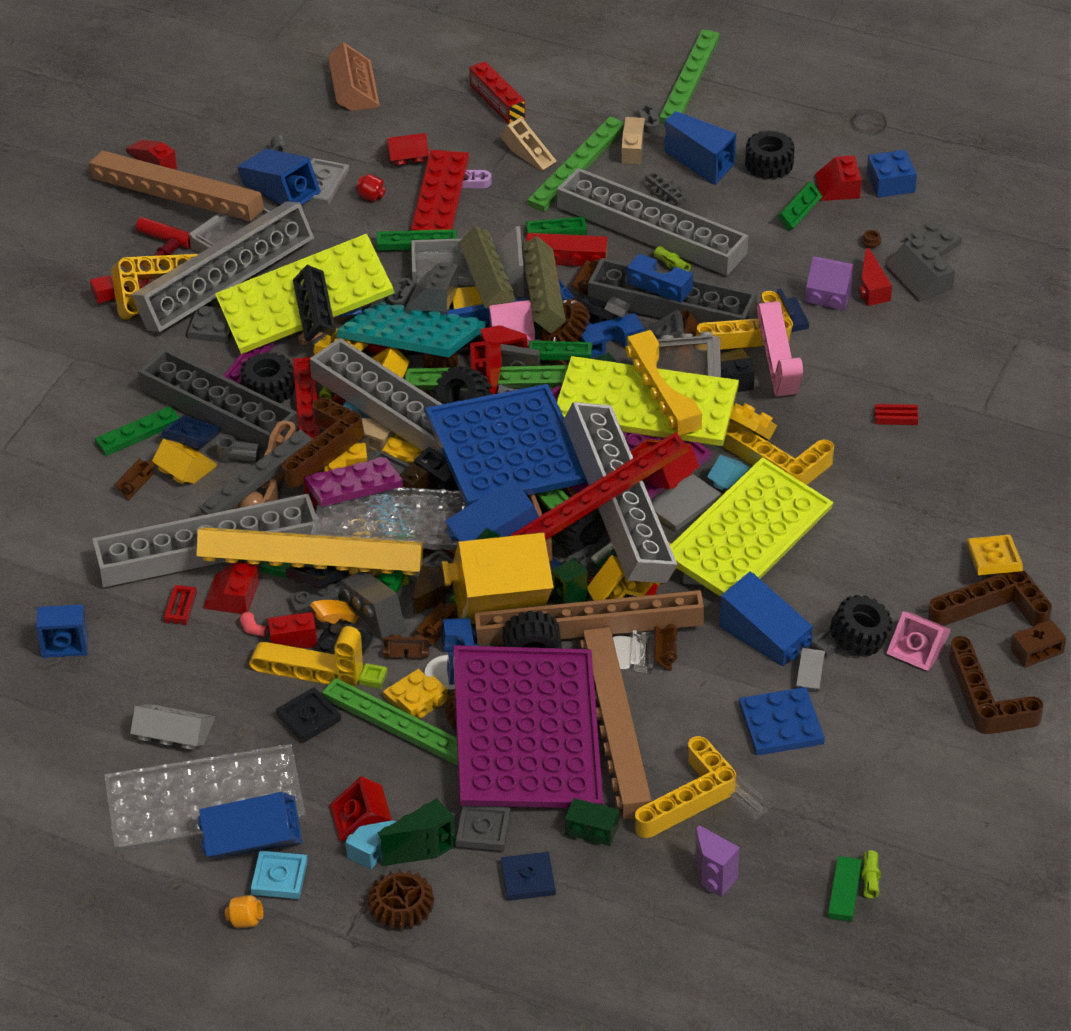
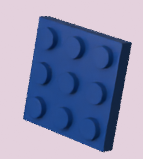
(781, 721)

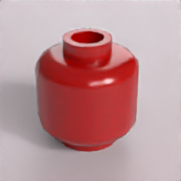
(370, 188)

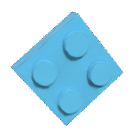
(279, 874)

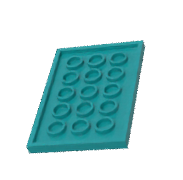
(411, 329)

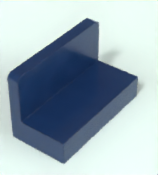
(795, 312)

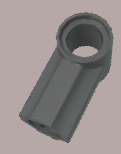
(229, 450)

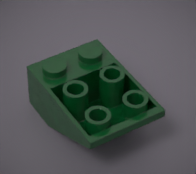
(418, 835)

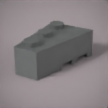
(375, 604)

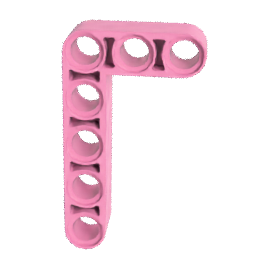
(784, 370)

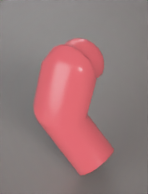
(250, 627)

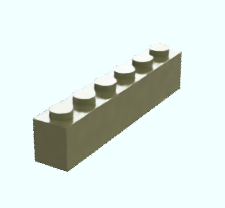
(486, 268)
(543, 284)

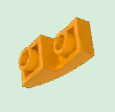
(333, 611)

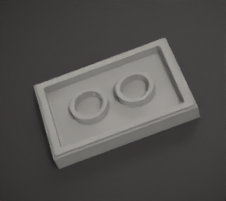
(329, 178)
(684, 502)

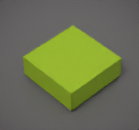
(373, 676)

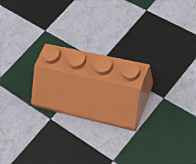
(353, 79)

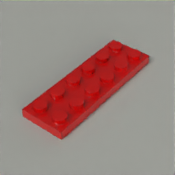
(440, 190)

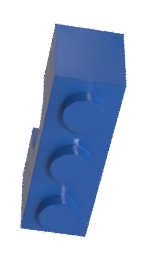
(672, 285)
(611, 330)
(457, 633)

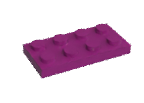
(353, 481)

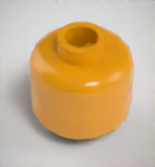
(244, 911)

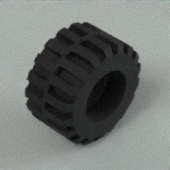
(769, 154)
(269, 376)
(455, 378)
(582, 532)
(861, 625)
(532, 631)

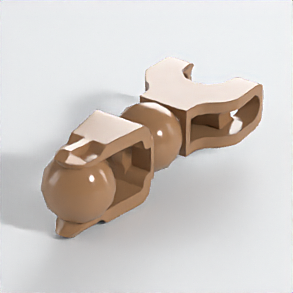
(271, 485)

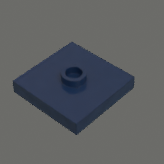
(190, 431)
(528, 876)

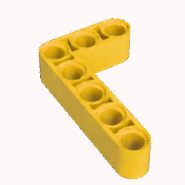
(134, 273)
(744, 332)
(752, 448)
(310, 664)
(692, 798)

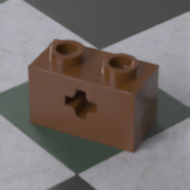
(1038, 643)

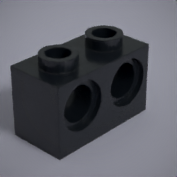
(437, 469)

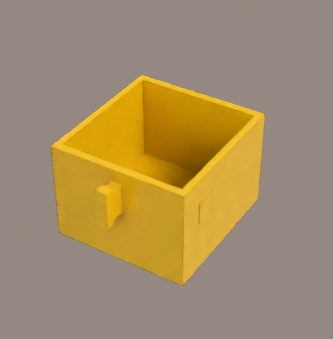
(499, 574)

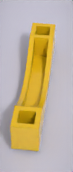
(680, 410)

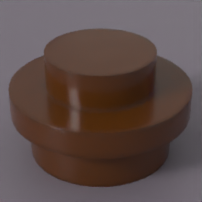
(871, 238)

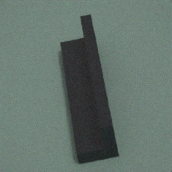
(316, 299)

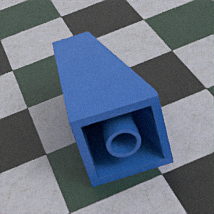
(700, 146)
(280, 176)
(501, 510)
(764, 620)
(250, 825)

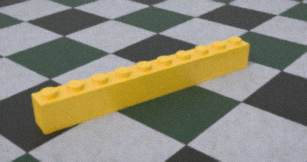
(309, 549)

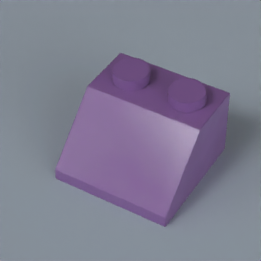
(829, 283)
(716, 861)

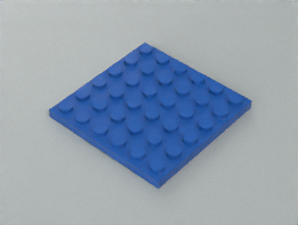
(506, 438)

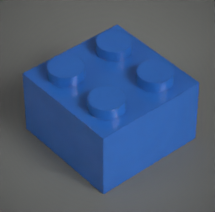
(891, 173)
(62, 631)

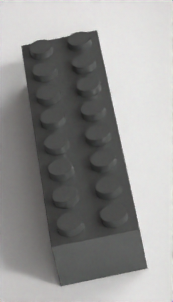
(705, 301)
(214, 398)

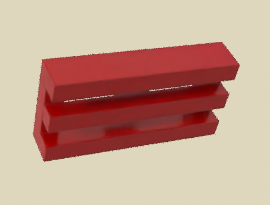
(896, 414)
(188, 608)

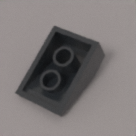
(737, 366)

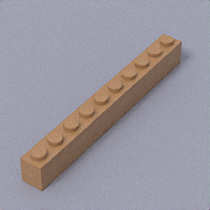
(176, 185)
(619, 614)
(616, 724)

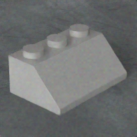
(510, 253)
(171, 725)

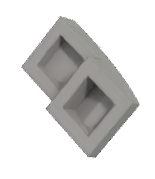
(810, 669)

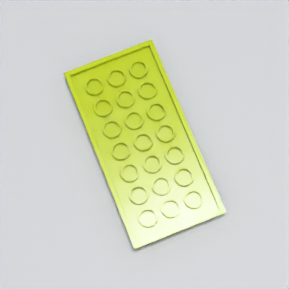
(268, 307)
(632, 403)
(748, 527)

